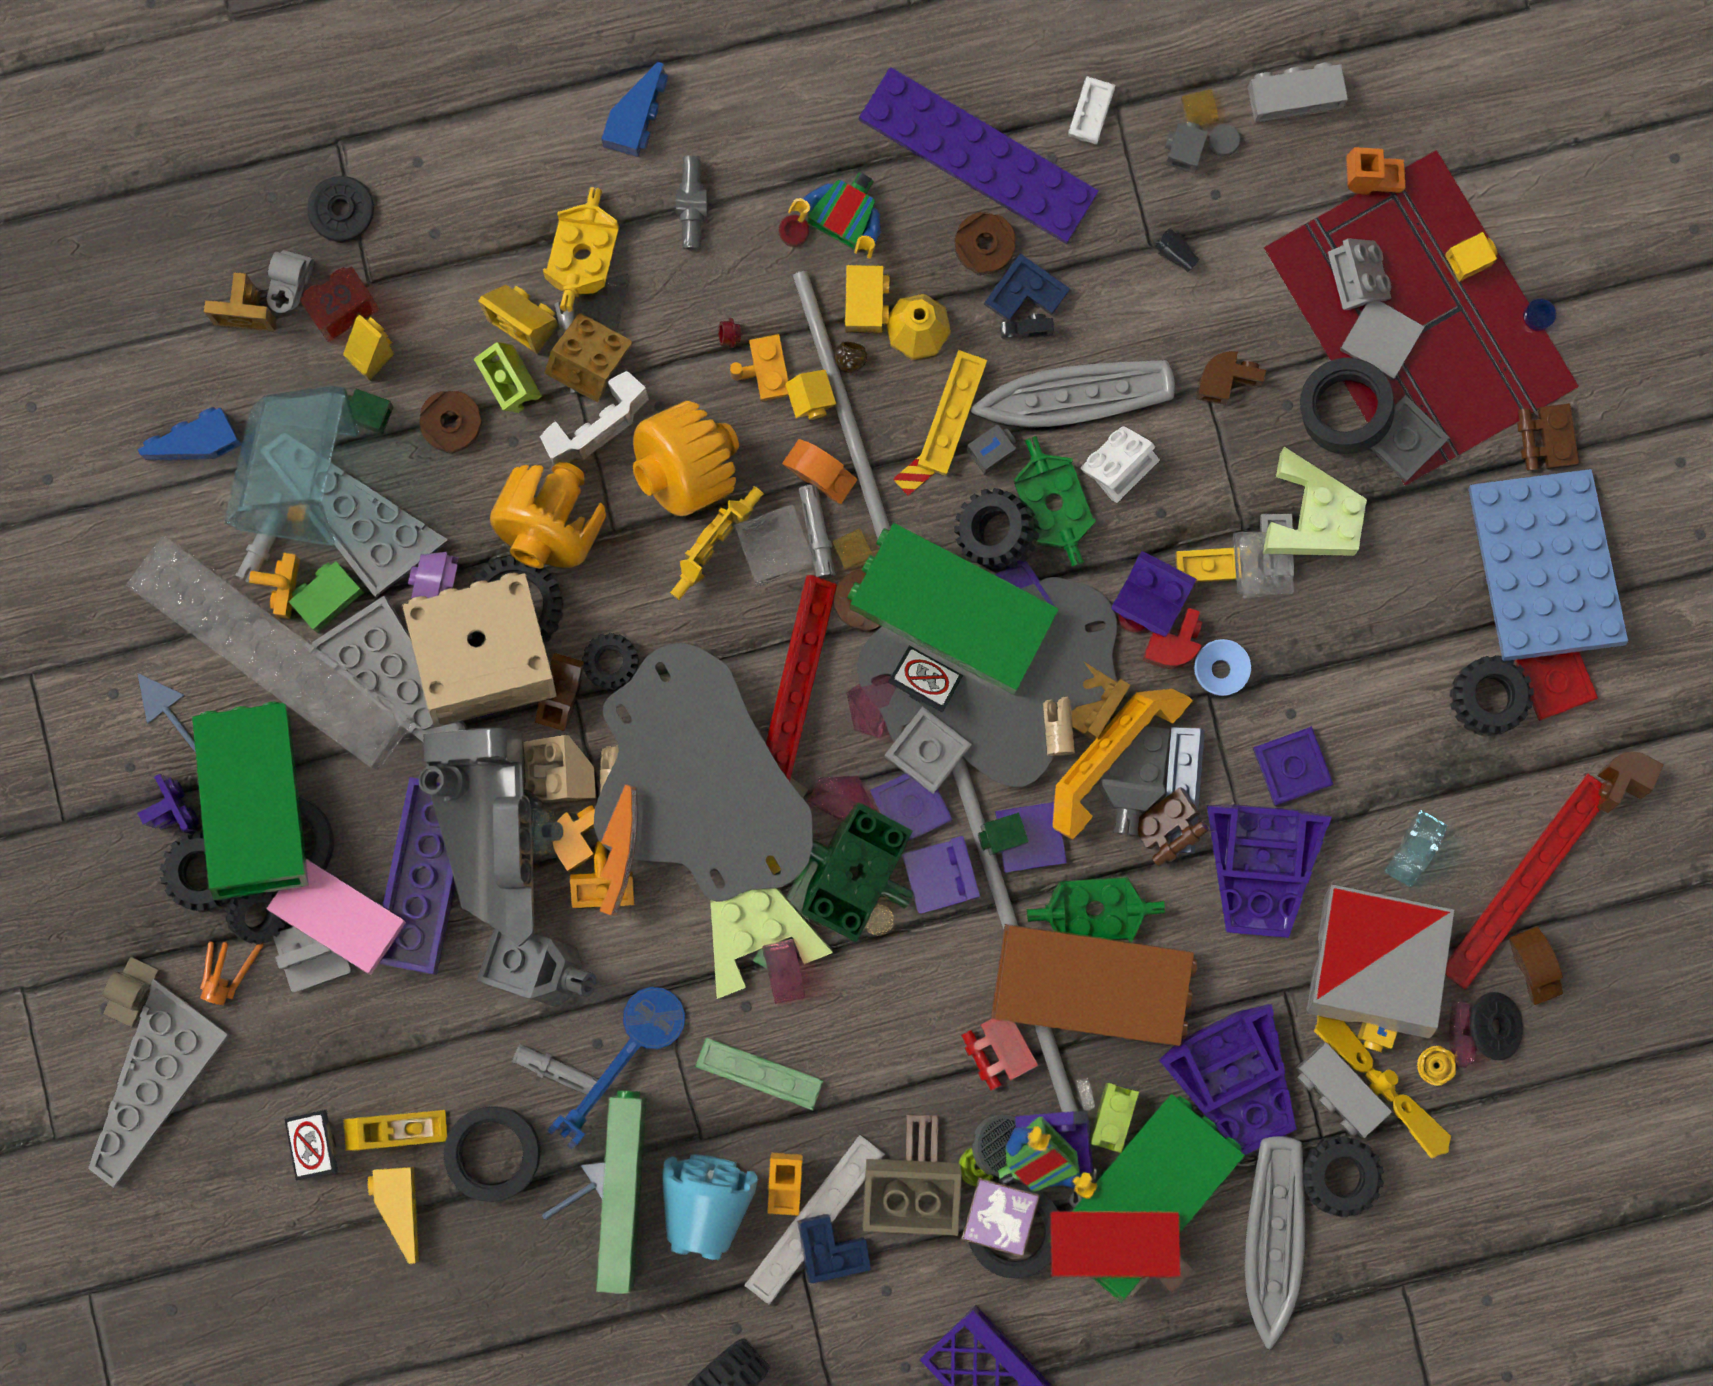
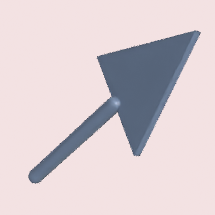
(158, 699)
(596, 1175)

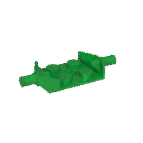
(1055, 476)
(1118, 920)

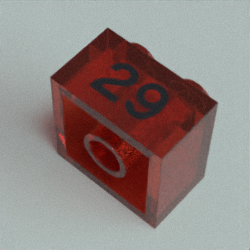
(338, 303)

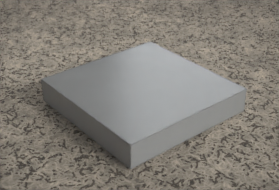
(1382, 337)
(927, 750)

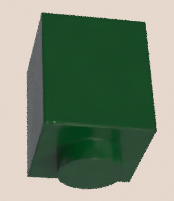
(370, 410)
(1002, 834)

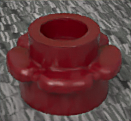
(729, 333)

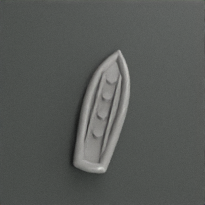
(1078, 393)
(1275, 1236)

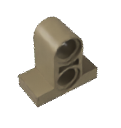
(129, 991)

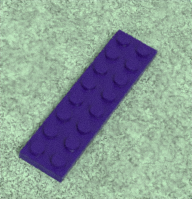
(978, 155)

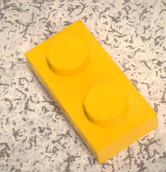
(1207, 564)

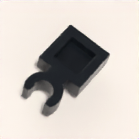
(1035, 326)

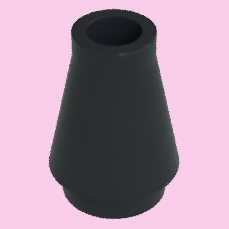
(1175, 249)

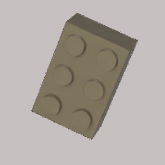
(911, 1197)

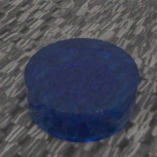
(1539, 314)

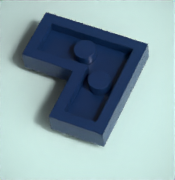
(1025, 281)
(826, 1258)

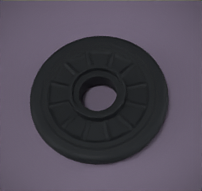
(340, 227)
(1507, 1041)

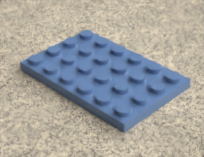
(1547, 565)

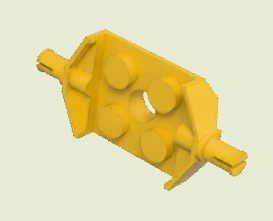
(581, 229)
(717, 529)

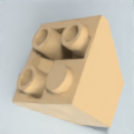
(558, 770)

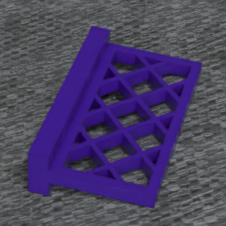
(994, 1343)

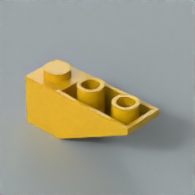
(368, 347)

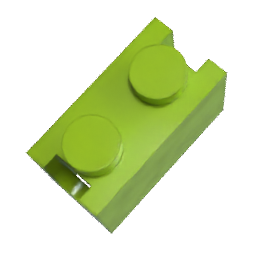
(507, 377)
(1113, 1117)

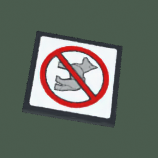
(925, 679)
(311, 1145)

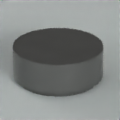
(1224, 140)

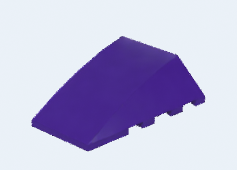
(1263, 864)
(1236, 1076)

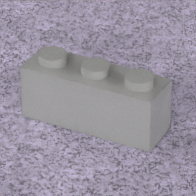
(1297, 92)
(1342, 1091)

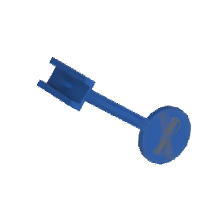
(652, 1021)

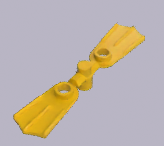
(1420, 1124)

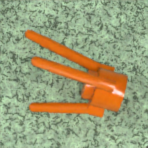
(215, 987)

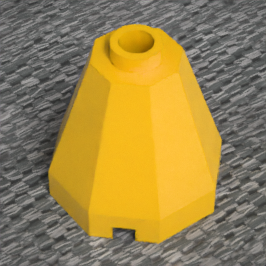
(918, 337)

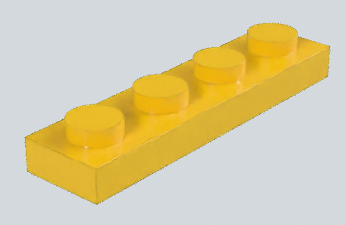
(952, 413)

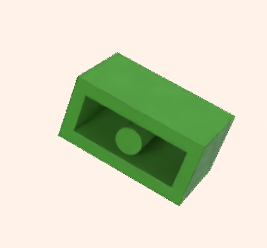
(325, 596)

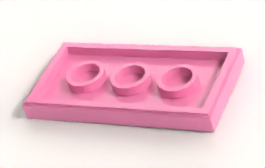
(339, 918)

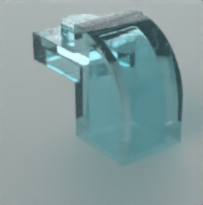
(1416, 849)

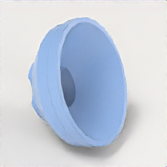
(1230, 653)

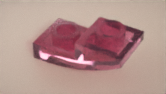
(1460, 1044)

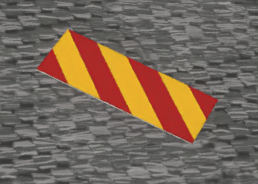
(912, 477)

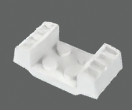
(613, 420)

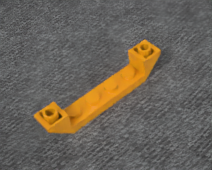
(1069, 814)

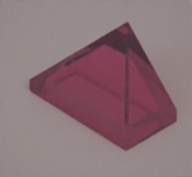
(865, 705)
(839, 795)
(784, 971)

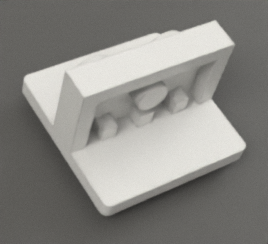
(1121, 462)

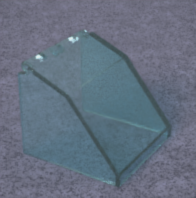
(288, 462)

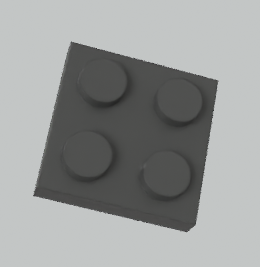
(1409, 440)

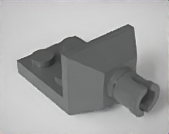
(1136, 778)
(536, 970)

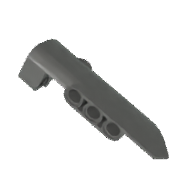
(485, 823)

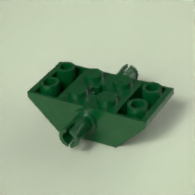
(863, 841)

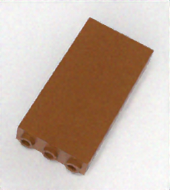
(1093, 985)

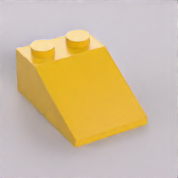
(519, 317)

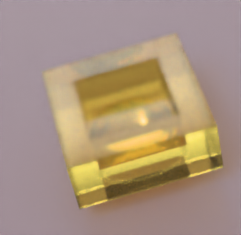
(1200, 107)
(852, 549)

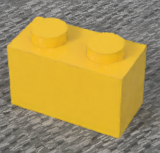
(865, 298)

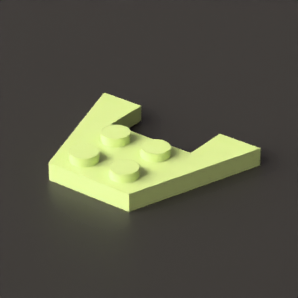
(1328, 516)
(754, 921)

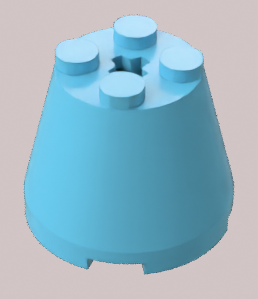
(705, 1203)

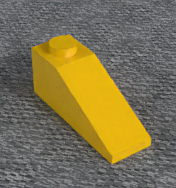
(395, 1130)
(396, 1201)

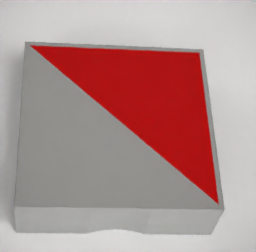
(1381, 961)

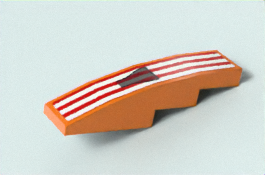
(621, 837)

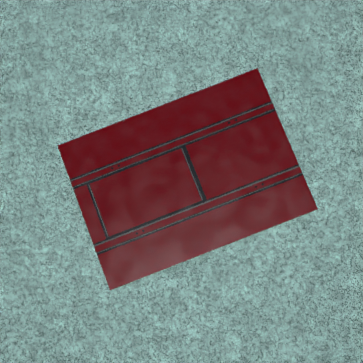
(1475, 351)

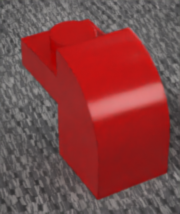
(1173, 650)

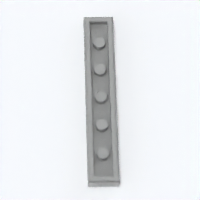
(829, 1200)

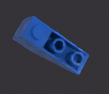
(630, 117)
(201, 439)

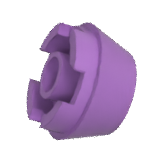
(433, 574)

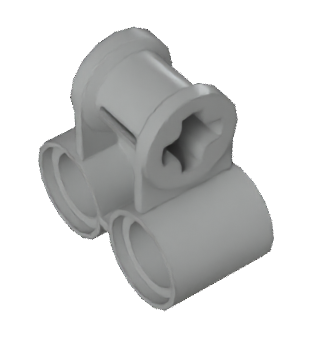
(288, 275)

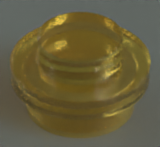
(880, 920)

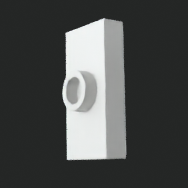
(1091, 110)

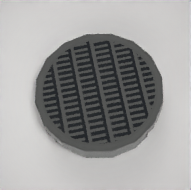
(991, 1143)

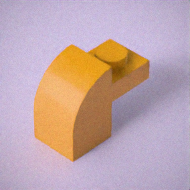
(573, 847)
(785, 1183)

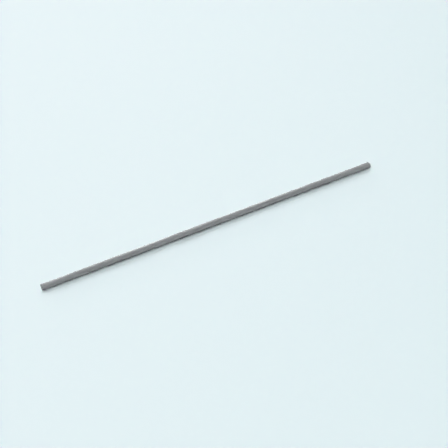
(960, 771)

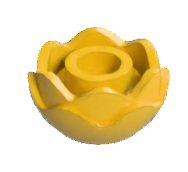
(1446, 1063)

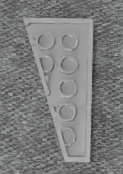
(373, 532)
(382, 655)
(160, 1067)

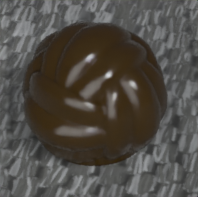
(850, 356)

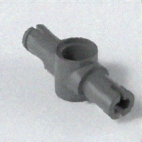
(691, 202)

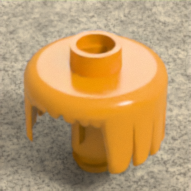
(682, 458)
(536, 525)

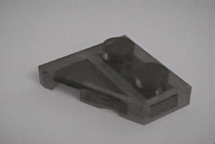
(605, 304)

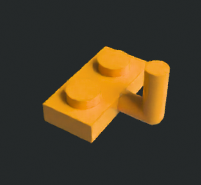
(767, 368)
(285, 581)
(591, 889)

